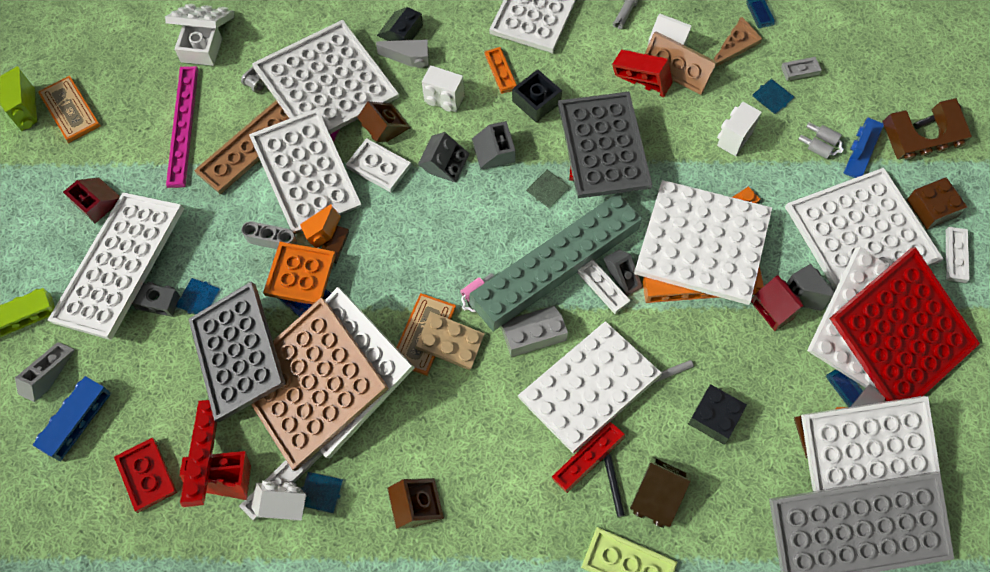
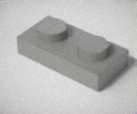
(801, 68)

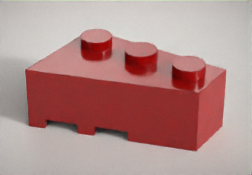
(644, 69)
(228, 474)

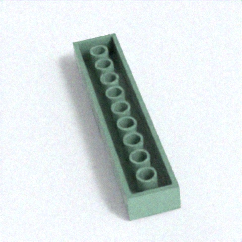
(554, 262)

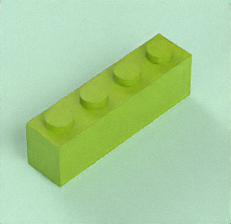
(25, 311)

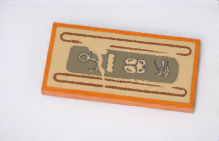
(69, 109)
(411, 334)

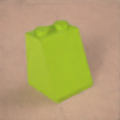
(18, 98)

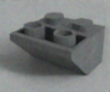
(494, 146)
(443, 157)
(811, 288)

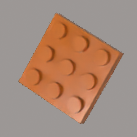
(299, 273)

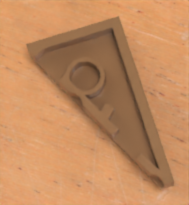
(740, 40)

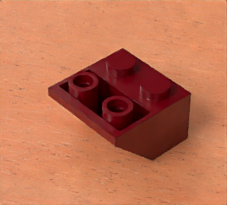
(92, 197)
(777, 303)

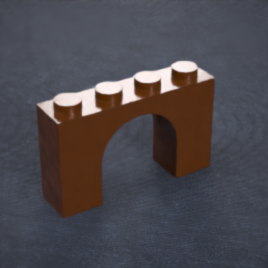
(908, 143)

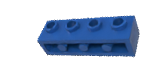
(71, 418)

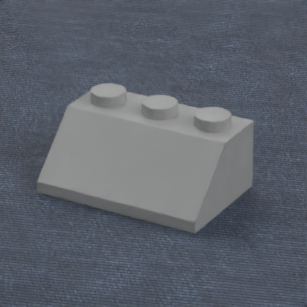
(534, 331)

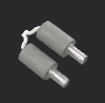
(820, 147)

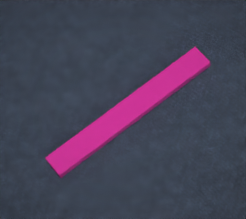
(182, 127)

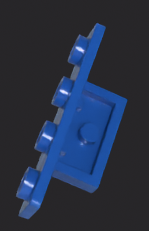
(863, 147)

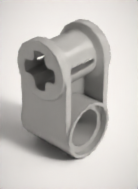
(253, 81)

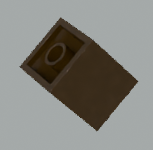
(660, 492)

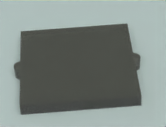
(548, 188)

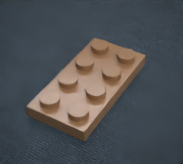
(686, 64)

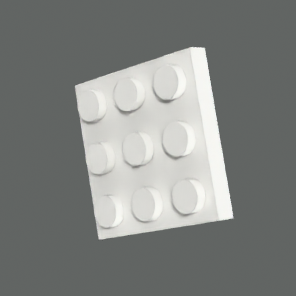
(200, 16)

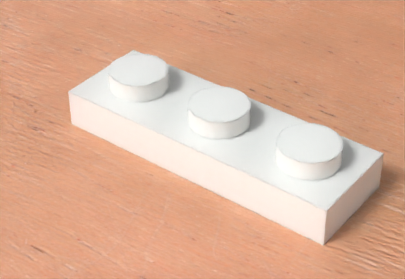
(957, 255)
(603, 286)

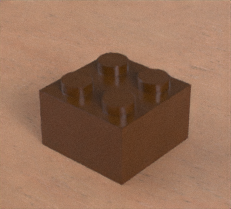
(936, 203)

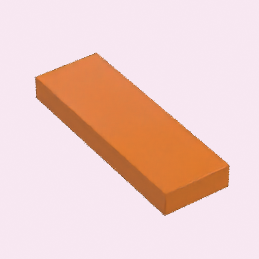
(500, 70)

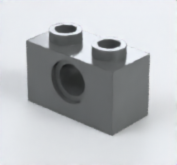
(163, 305)

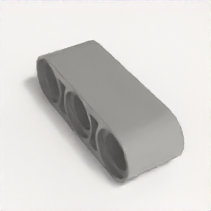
(262, 231)

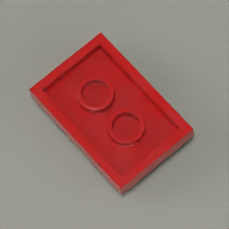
(145, 475)

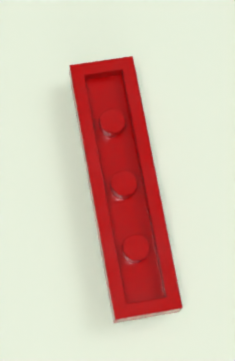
(588, 457)

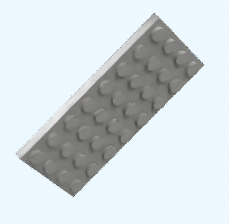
(863, 526)

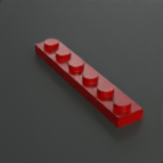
(199, 457)

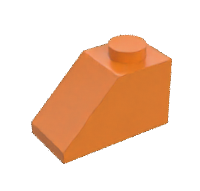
(321, 226)

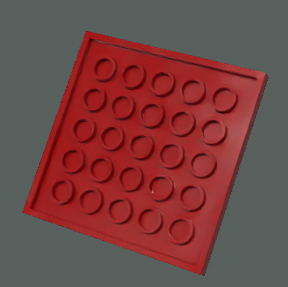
(905, 329)

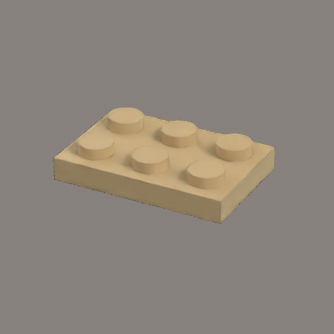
(450, 340)

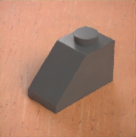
(622, 270)

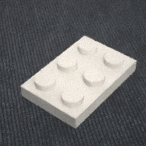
(378, 165)

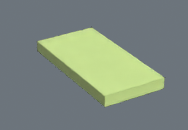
(616, 554)

